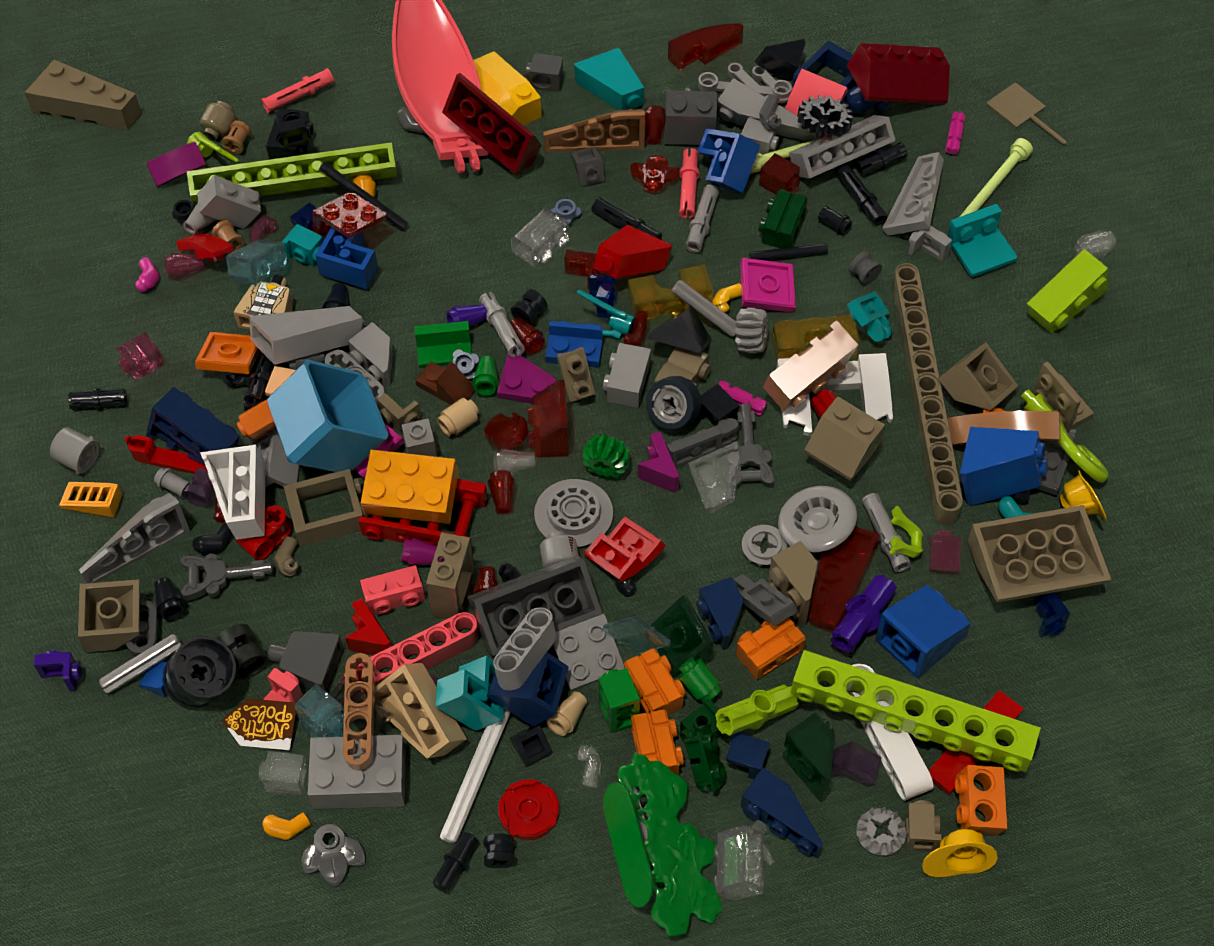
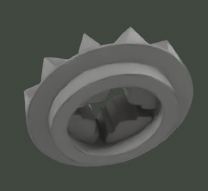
(753, 540)
(883, 844)

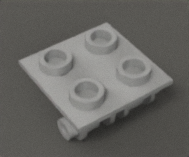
(586, 651)

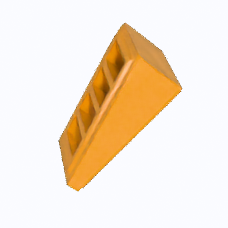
(104, 508)

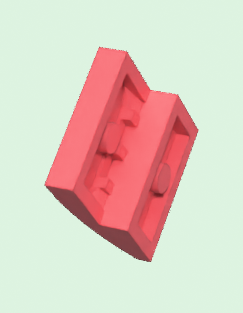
(812, 85)

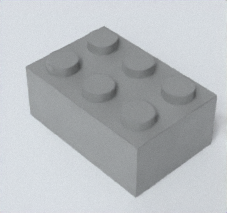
(337, 785)

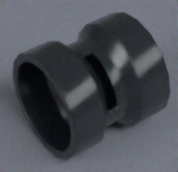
(531, 305)

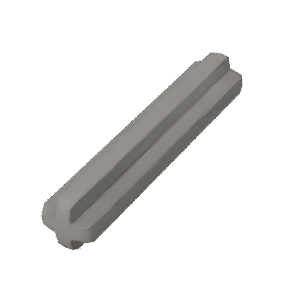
(704, 307)
(139, 664)

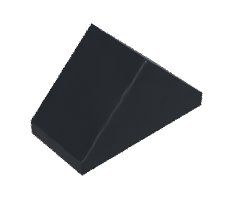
(781, 58)

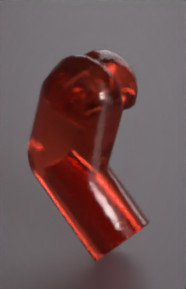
(639, 329)

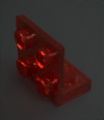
(347, 215)

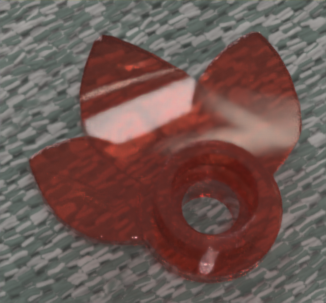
(654, 173)

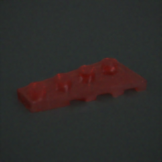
(839, 577)

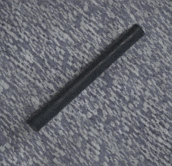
(351, 186)

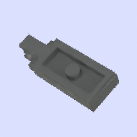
(765, 600)

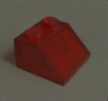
(549, 422)

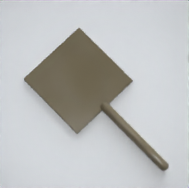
(1019, 106)

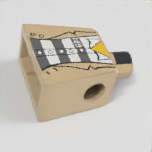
(264, 299)

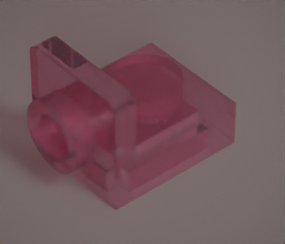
(945, 551)

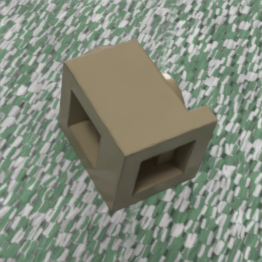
(922, 827)

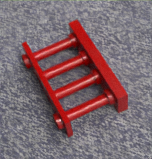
(467, 492)

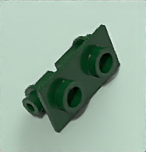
(710, 771)

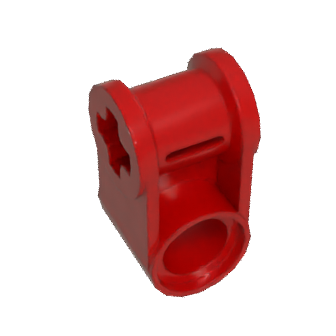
(262, 546)

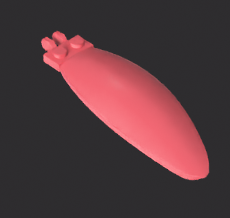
(426, 59)

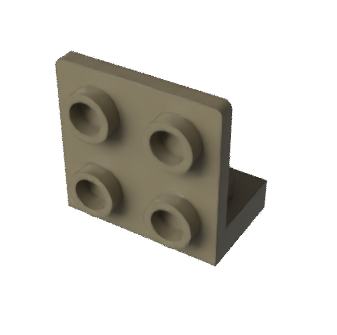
(1062, 397)

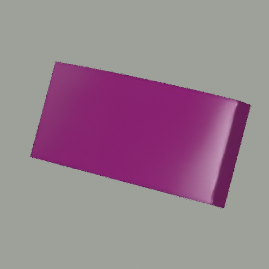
(175, 163)

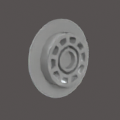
(573, 503)
(818, 525)

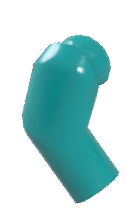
(1009, 508)

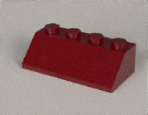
(901, 73)
(490, 125)

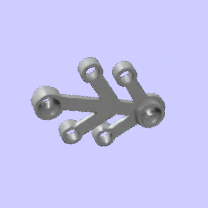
(781, 88)

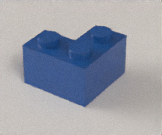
(731, 158)
(346, 259)

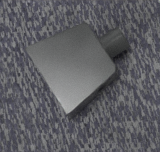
(309, 657)

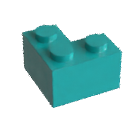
(465, 695)

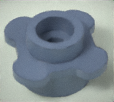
(567, 209)
(470, 359)

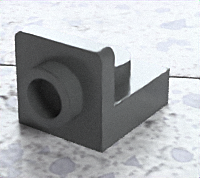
(589, 166)

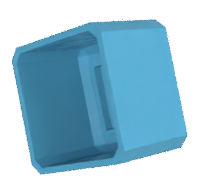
(326, 417)

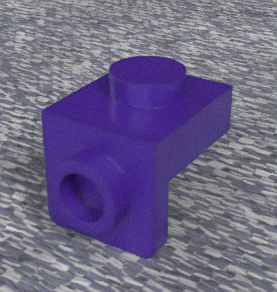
(57, 665)

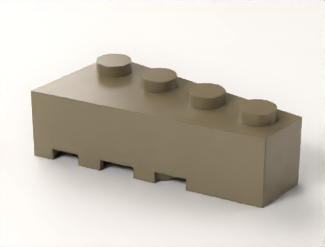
(82, 96)

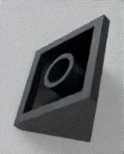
(683, 331)

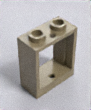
(328, 527)
(451, 579)

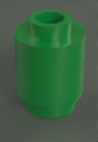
(699, 680)

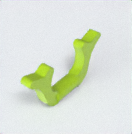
(914, 531)

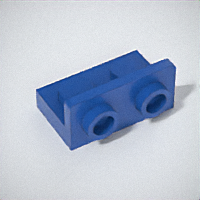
(570, 336)

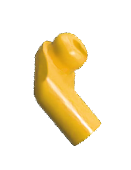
(726, 294)

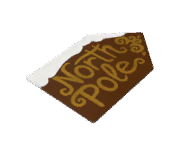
(262, 723)

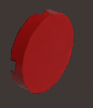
(528, 809)

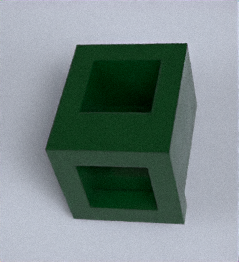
(704, 714)

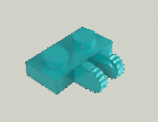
(871, 311)

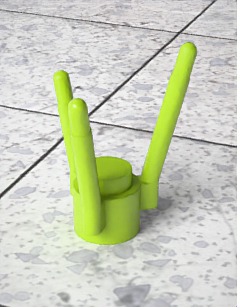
(207, 146)

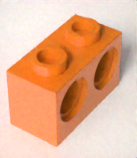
(989, 801)

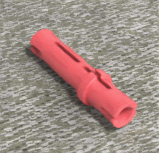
(322, 79)
(689, 174)

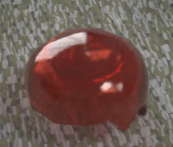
(506, 431)

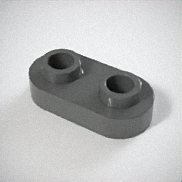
(148, 629)

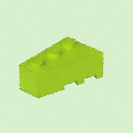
(1069, 292)

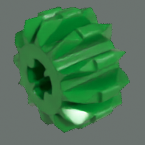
(606, 456)

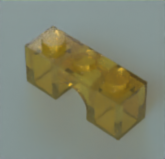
(657, 301)
(793, 336)

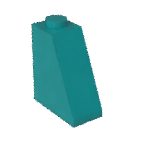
(611, 80)

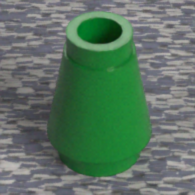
(485, 379)

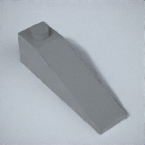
(741, 102)

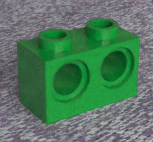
(618, 699)

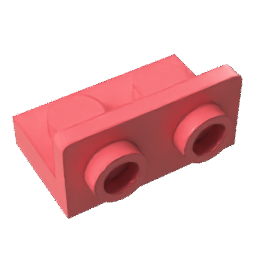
(393, 590)

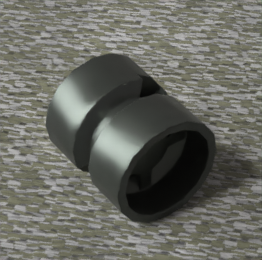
(248, 654)

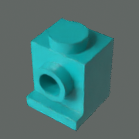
(302, 245)

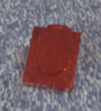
(580, 264)

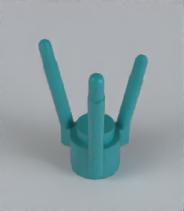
(620, 321)

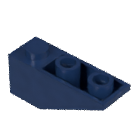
(777, 806)

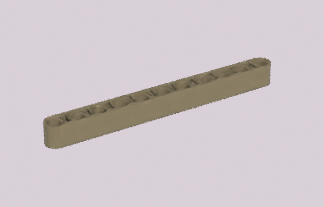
(920, 353)

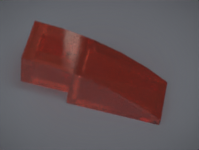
(704, 44)

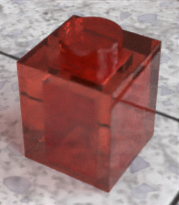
(779, 174)

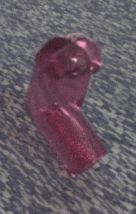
(262, 224)

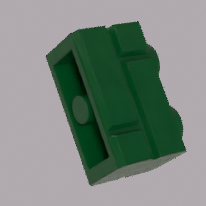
(783, 220)

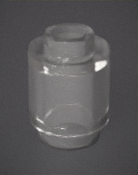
(1097, 243)

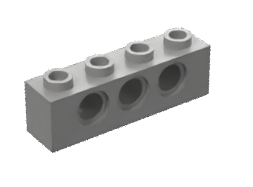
(834, 151)

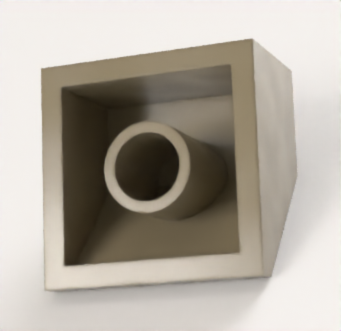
(979, 379)
(845, 438)
(108, 614)

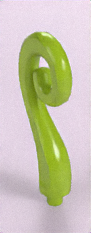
(1078, 453)

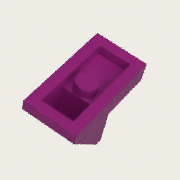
(660, 467)

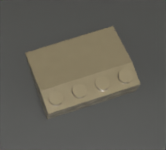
(1038, 553)

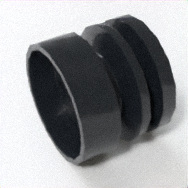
(203, 656)

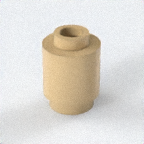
(458, 417)

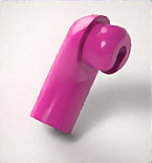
(148, 277)

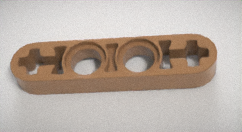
(358, 711)

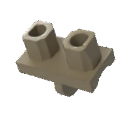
(576, 374)

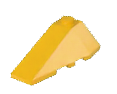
(508, 88)

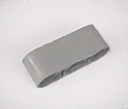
(524, 649)

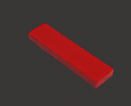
(952, 762)

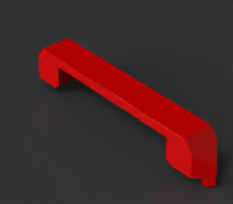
(145, 451)

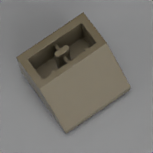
(793, 575)

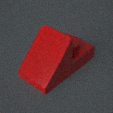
(369, 636)

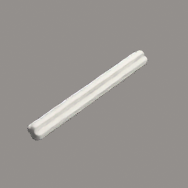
(472, 780)

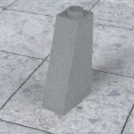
(303, 333)

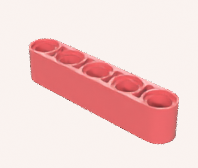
(422, 645)

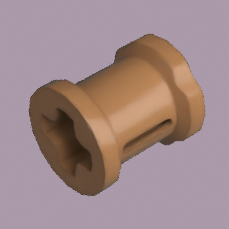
(236, 137)
(225, 231)

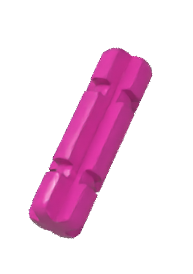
(955, 133)
(743, 397)

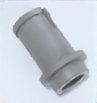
(166, 479)

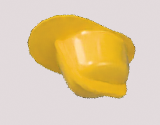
(1078, 493)
(960, 853)

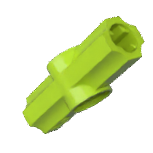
(756, 710)

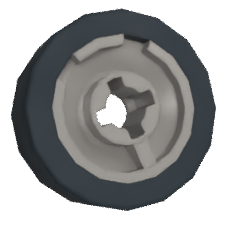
(686, 399)

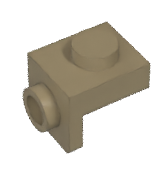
(395, 415)

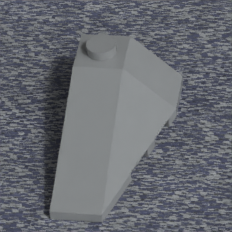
(144, 533)

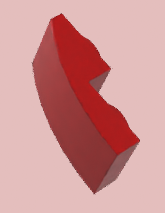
(205, 246)

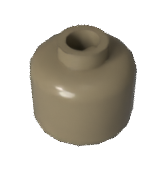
(217, 119)

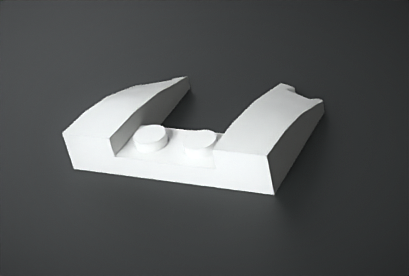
(867, 374)

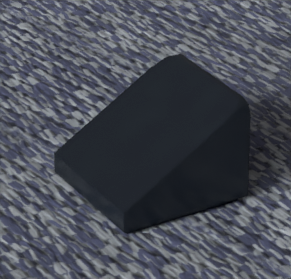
(531, 745)

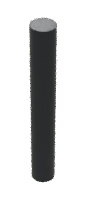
(790, 252)

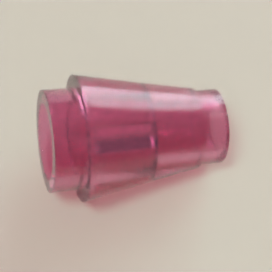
(182, 264)

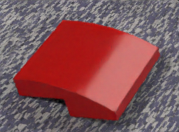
(624, 550)

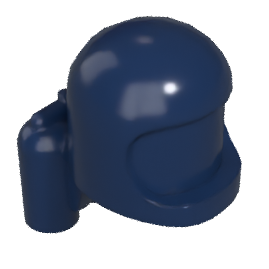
(858, 103)

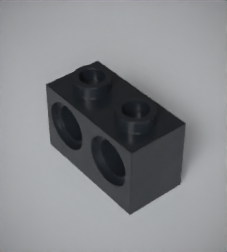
(275, 145)

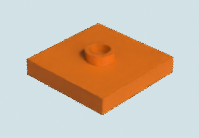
(227, 353)

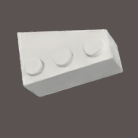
(239, 488)

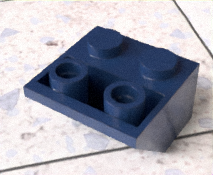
(538, 695)

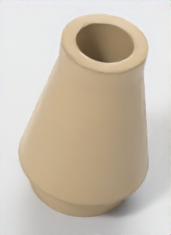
(567, 714)

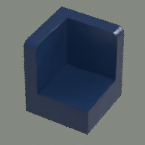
(748, 753)

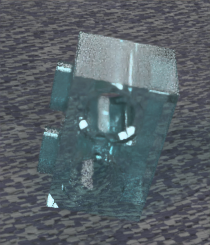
(320, 714)

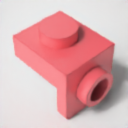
(284, 687)

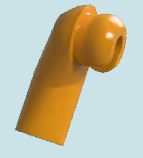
(284, 828)

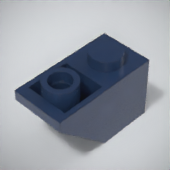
(723, 609)

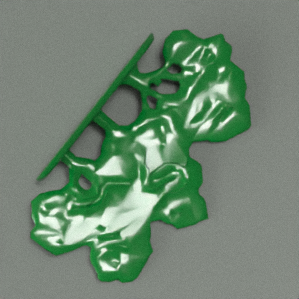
(671, 847)

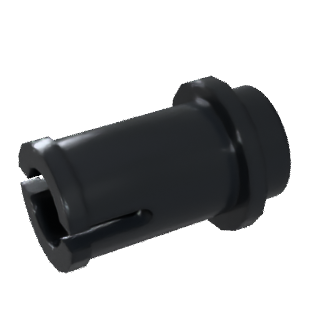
(835, 220)

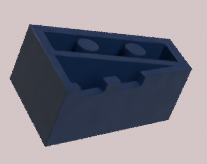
(189, 426)

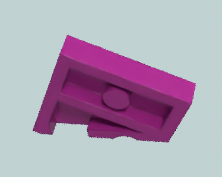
(522, 380)

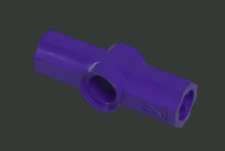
(863, 613)

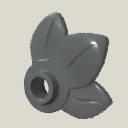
(333, 858)

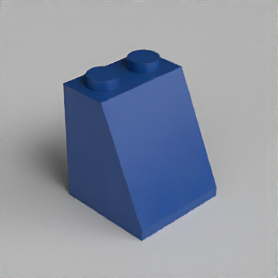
(1001, 463)
(921, 630)

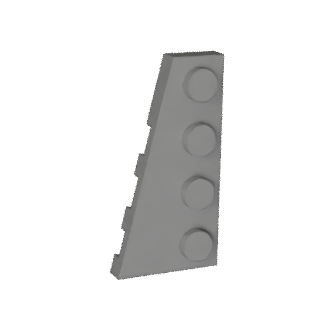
(917, 198)

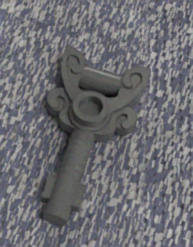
(752, 454)
(216, 574)

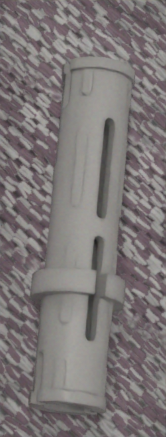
(700, 225)
(498, 318)
(886, 530)

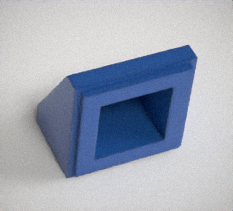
(153, 680)

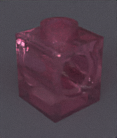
(139, 356)

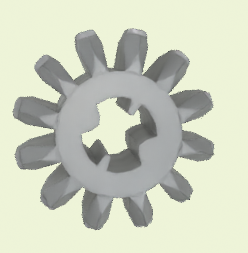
(751, 330)

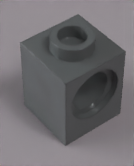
(545, 72)

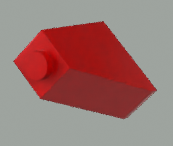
(631, 253)

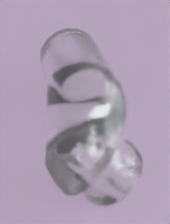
(593, 765)

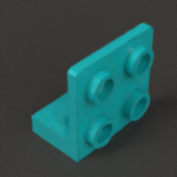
(980, 242)

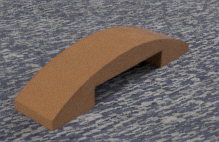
(1043, 421)

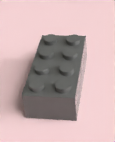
(560, 588)

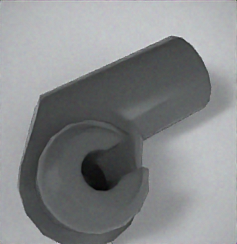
(768, 115)
(407, 121)

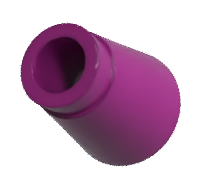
(418, 552)

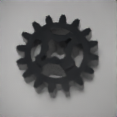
(825, 116)

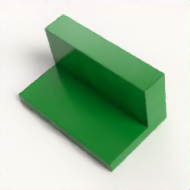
(440, 341)

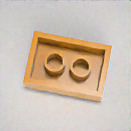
(410, 486)

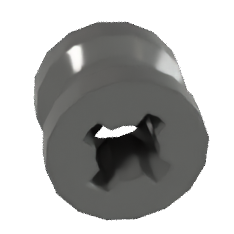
(865, 267)

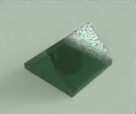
(686, 634)

